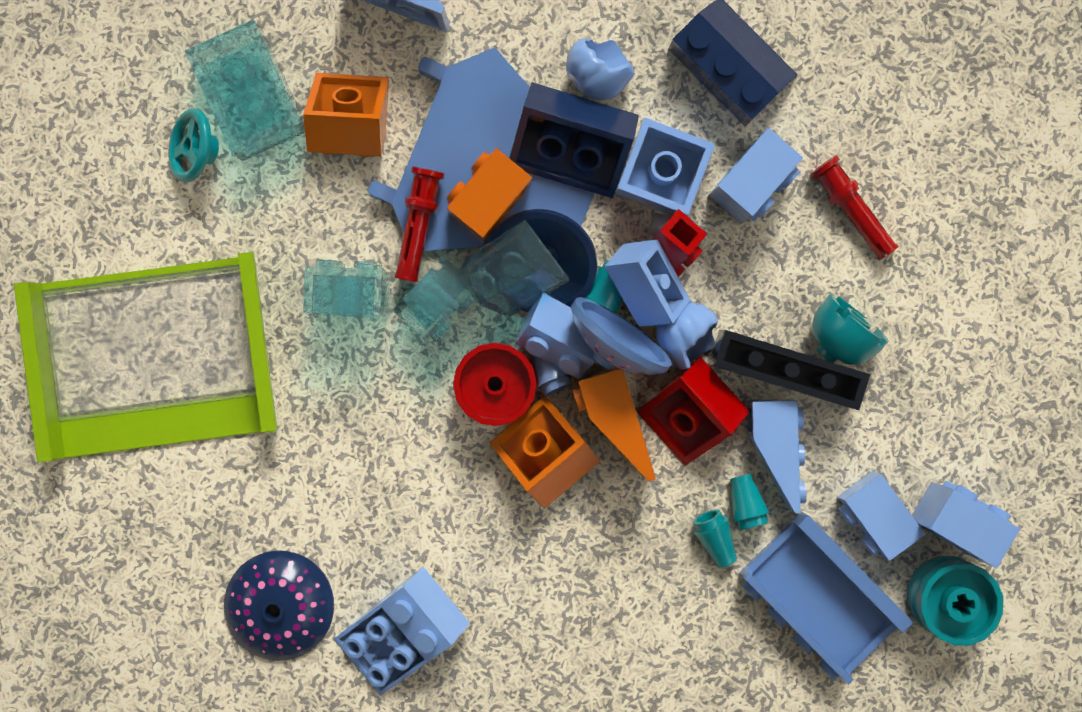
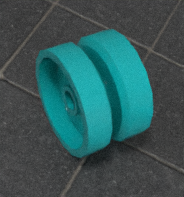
(955, 600)

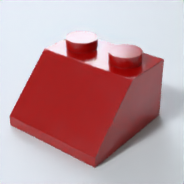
(693, 412)

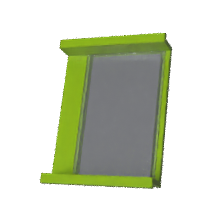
(145, 358)

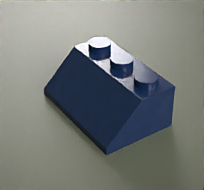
(731, 60)
(573, 140)

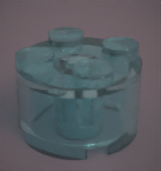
(435, 301)

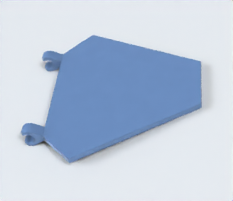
(472, 114)

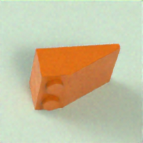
(611, 409)

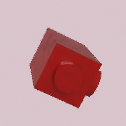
(680, 240)

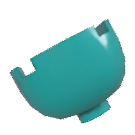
(845, 333)

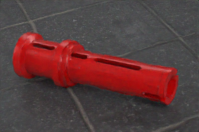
(844, 193)
(420, 205)

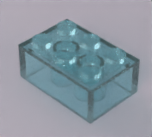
(246, 90)

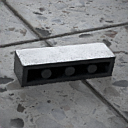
(789, 369)

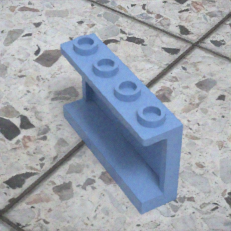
(822, 597)

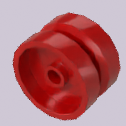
(479, 400)

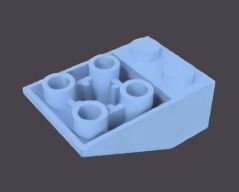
(403, 631)

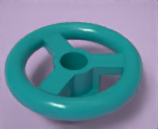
(198, 146)

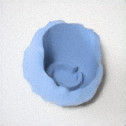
(598, 69)
(688, 335)

